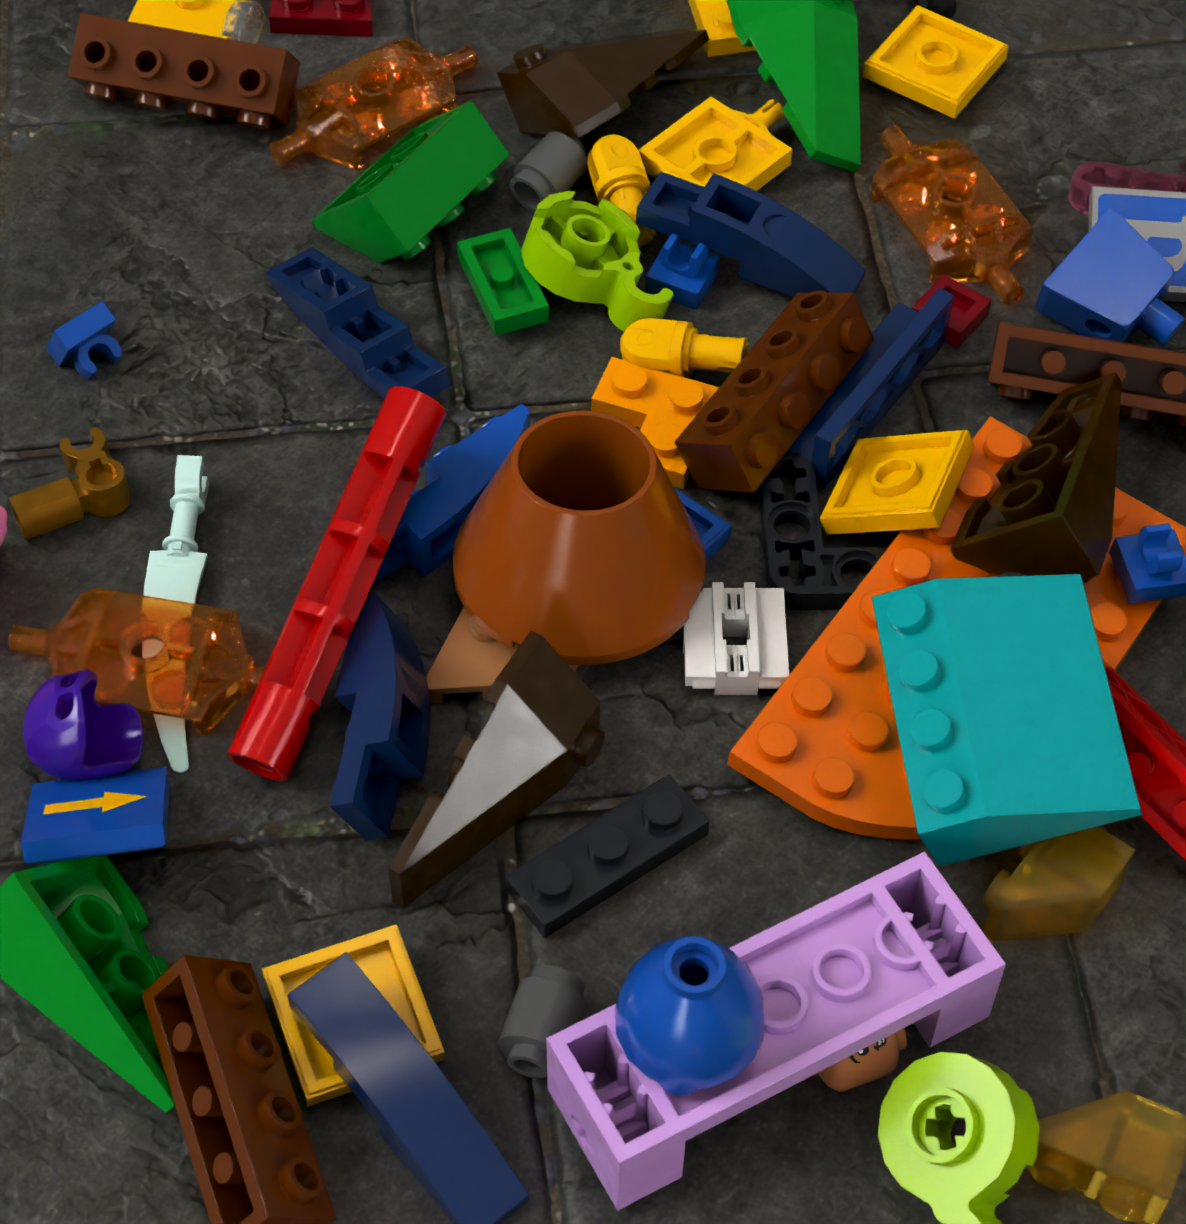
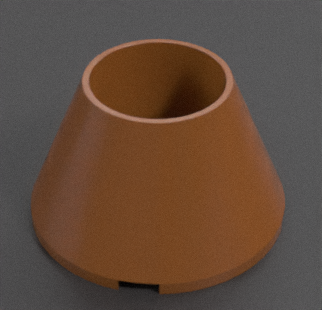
(580, 543)

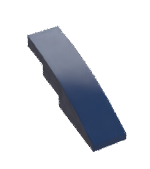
(352, 325)
(407, 1095)

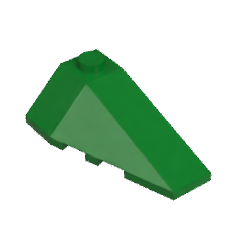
(814, 62)
(82, 961)

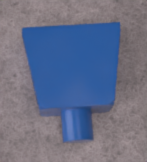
(1112, 286)

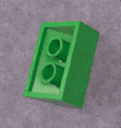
(415, 186)

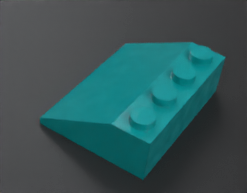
(1002, 712)

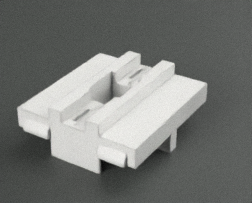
(736, 613)

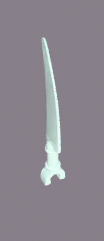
(177, 576)

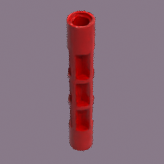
(337, 585)

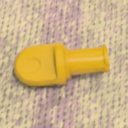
(620, 177)
(678, 347)

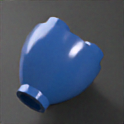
(690, 1014)

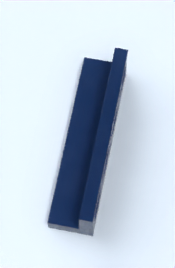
(874, 384)

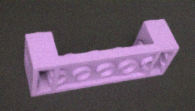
(829, 986)

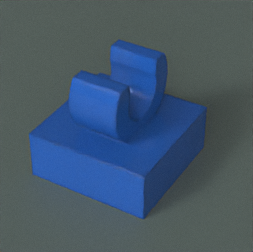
(684, 271)
(82, 335)
(1150, 564)

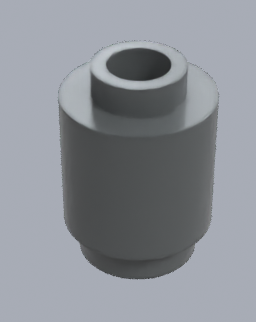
(548, 169)
(541, 1007)

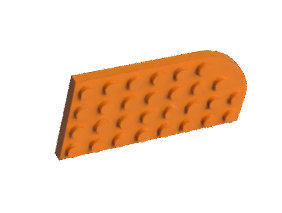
(832, 727)

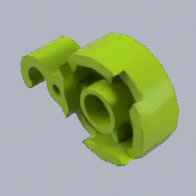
(590, 257)
(999, 1138)

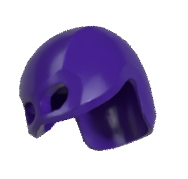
(75, 735)

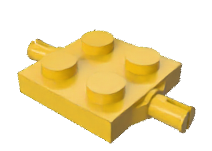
(721, 143)

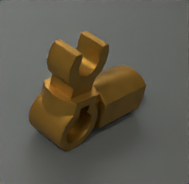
(97, 489)

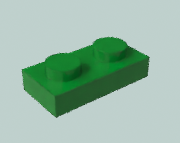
(502, 282)

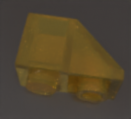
(1057, 886)
(1114, 1152)

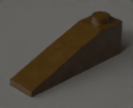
(589, 82)
(1057, 496)
(526, 753)

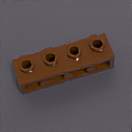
(183, 70)
(1055, 360)
(774, 391)
(234, 1096)

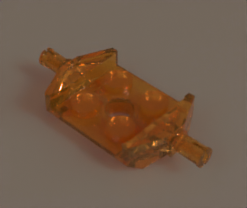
(343, 119)
(962, 239)
(191, 678)

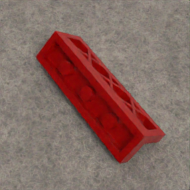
(1156, 762)

